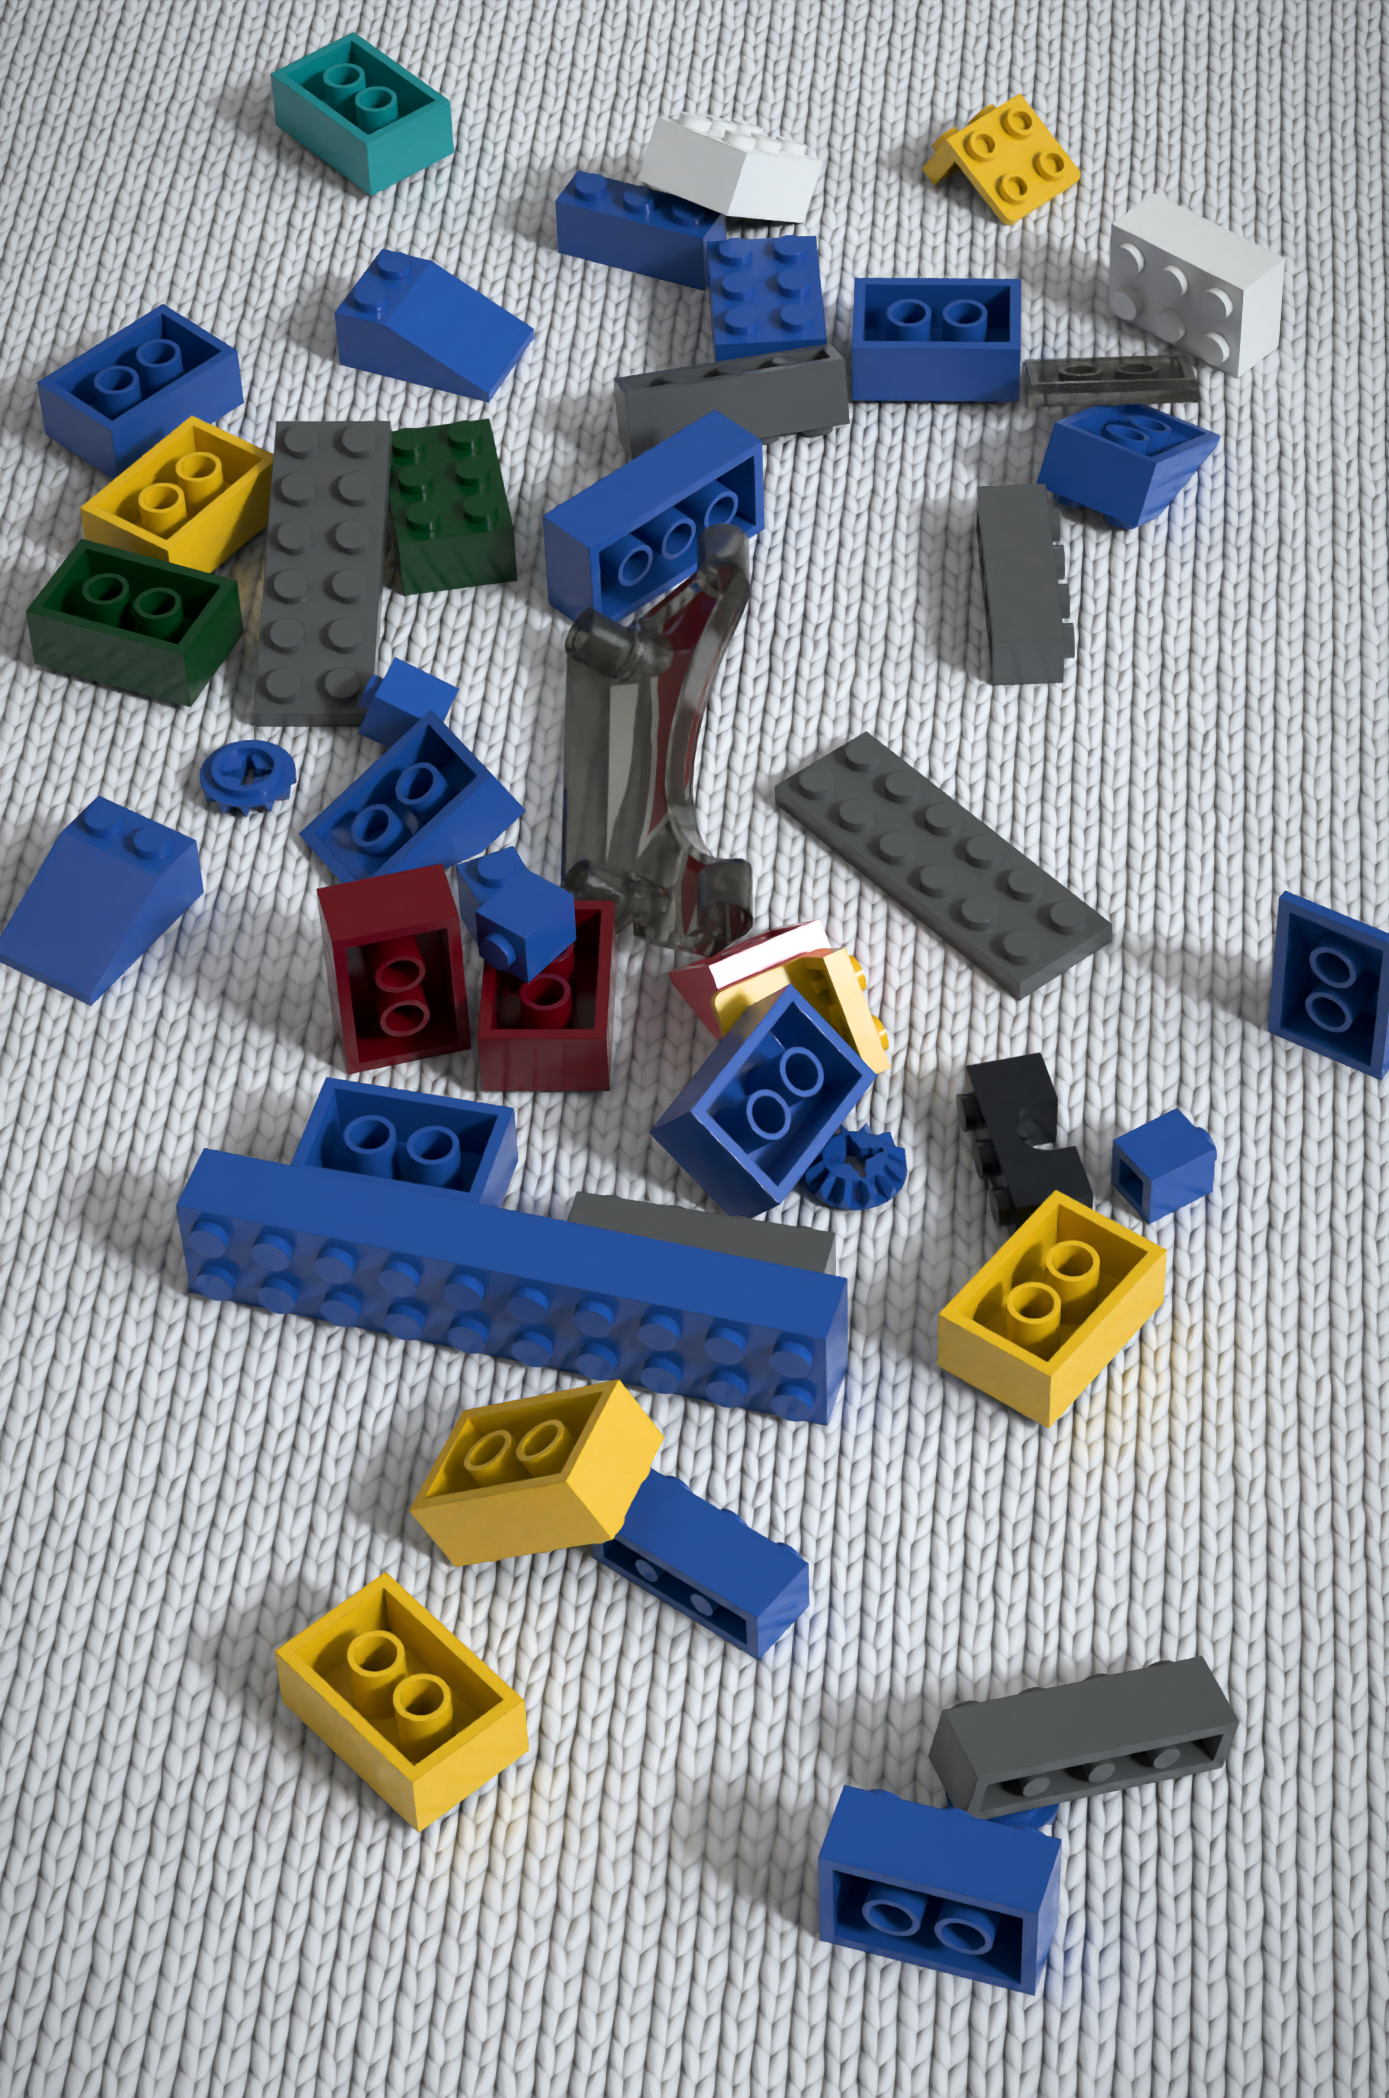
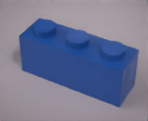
(637, 229)
(708, 1565)

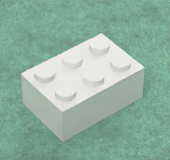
(730, 167)
(1195, 285)

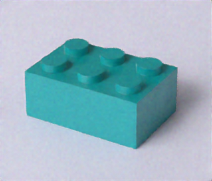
(362, 113)

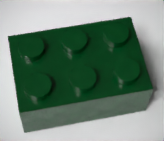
(449, 508)
(135, 622)

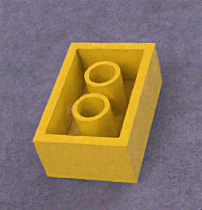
(185, 499)
(1051, 1308)
(537, 1474)
(402, 1701)

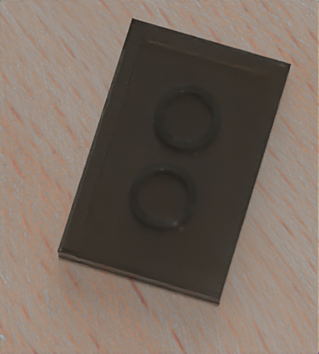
(1109, 381)

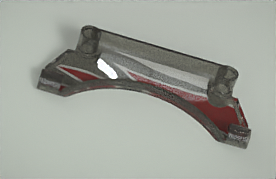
(632, 752)

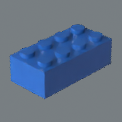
(641, 524)

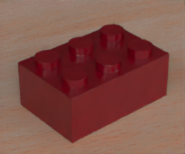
(394, 968)
(559, 1023)

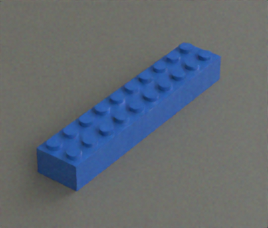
(516, 1286)

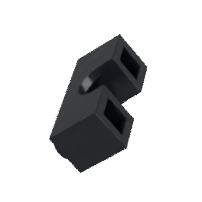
(1011, 1110)

